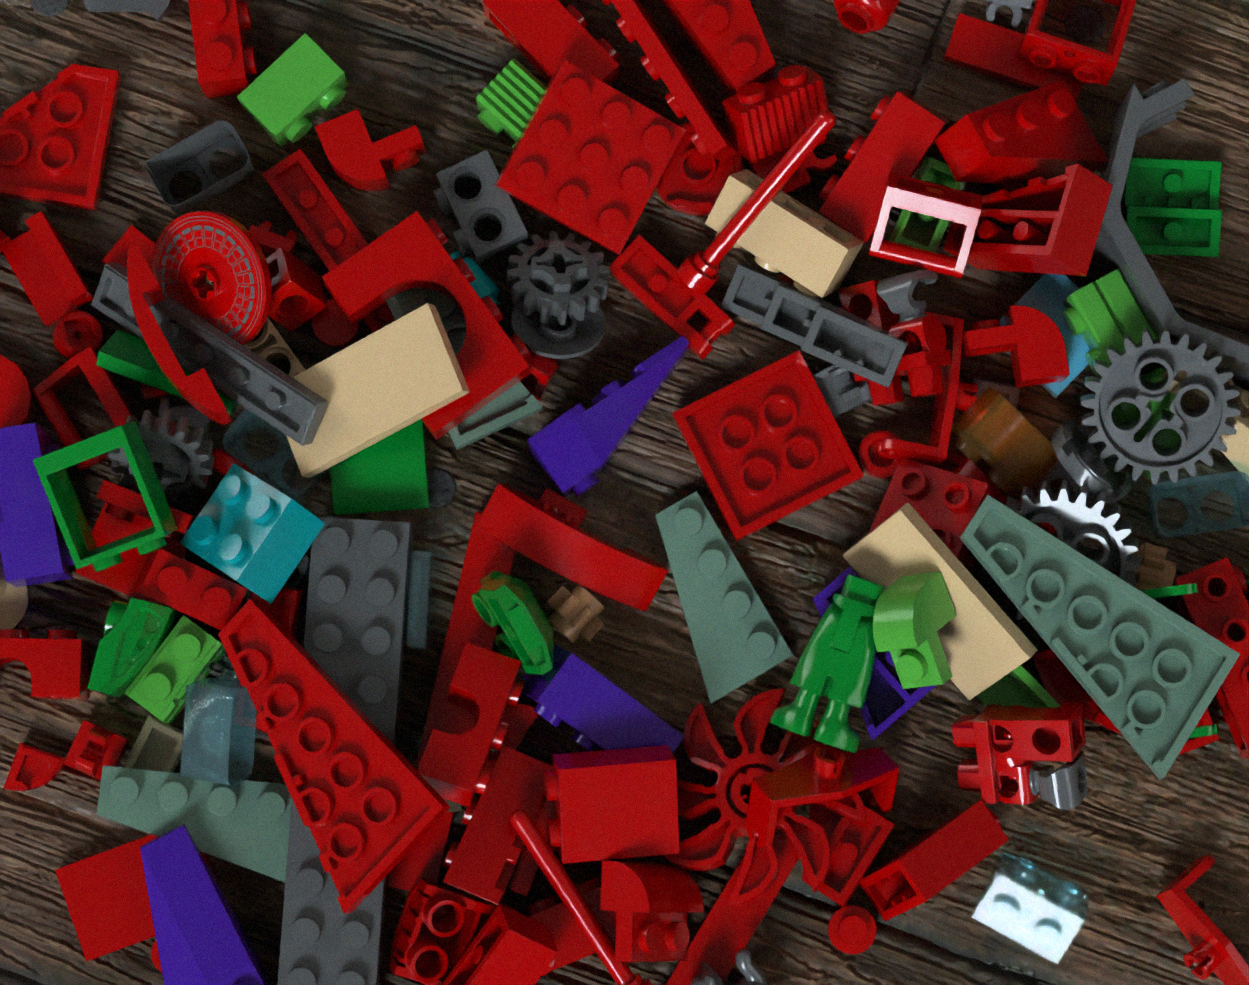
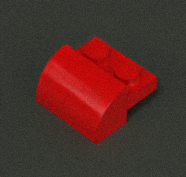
(649, 908)

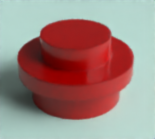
(852, 929)

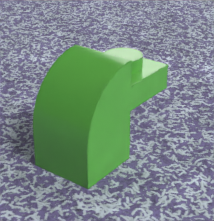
(908, 624)

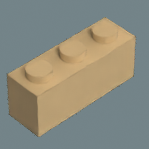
(788, 237)

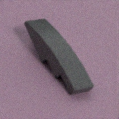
(815, 325)

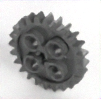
(1198, 428)
(1079, 518)

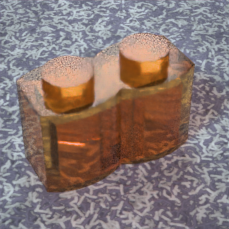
(1005, 441)

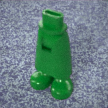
(835, 665)

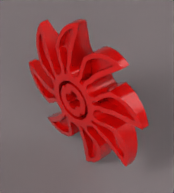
(730, 799)

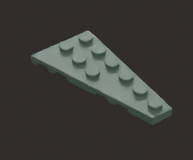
(1123, 647)

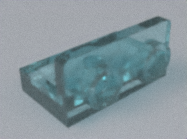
(1032, 907)

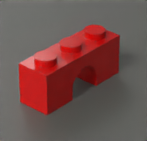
(56, 664)
(483, 686)

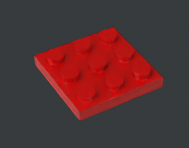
(590, 157)
(767, 445)

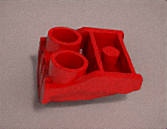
(436, 931)

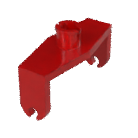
(954, 396)
(819, 780)
(1210, 946)

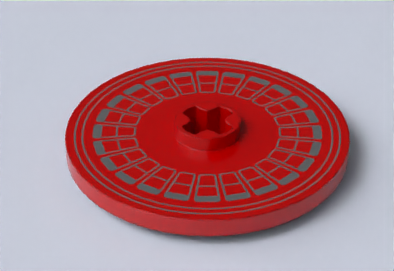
(230, 257)

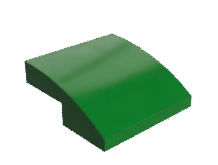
(1174, 206)
(384, 475)

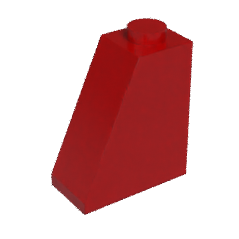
(934, 861)

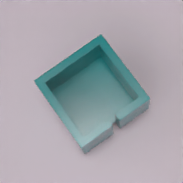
(252, 533)

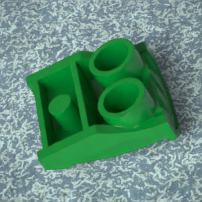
(525, 627)
(129, 641)

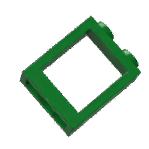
(68, 510)

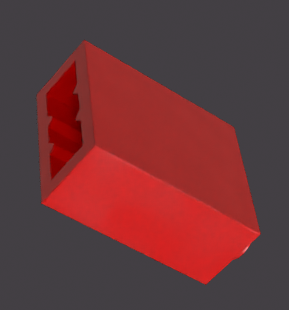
(613, 804)

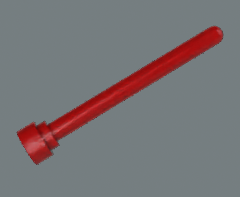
(702, 269)
(573, 899)

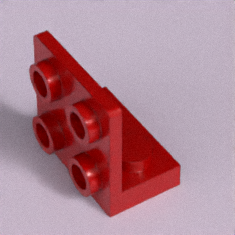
(940, 498)
(123, 515)

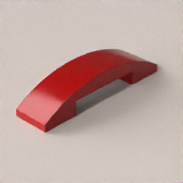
(143, 293)
(570, 549)

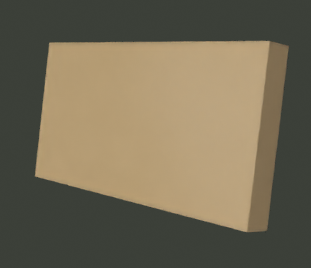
(380, 387)
(981, 638)

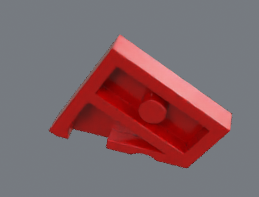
(852, 850)

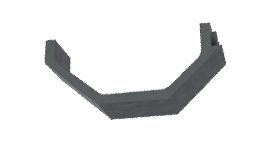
(1116, 243)

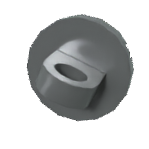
(1081, 464)

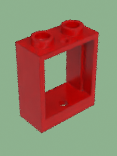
(1072, 58)

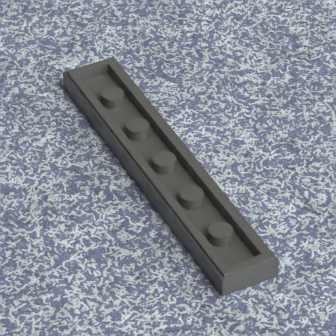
(228, 363)

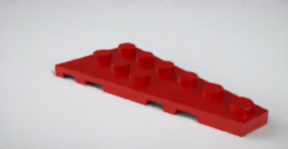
(337, 765)

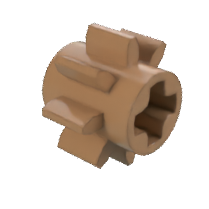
(1153, 568)
(575, 613)

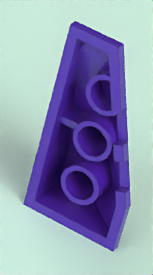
(585, 440)
(192, 919)

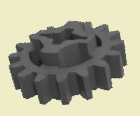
(557, 277)
(175, 451)

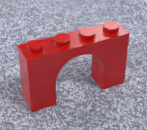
(415, 258)

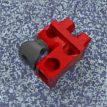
(926, 349)
(1010, 743)

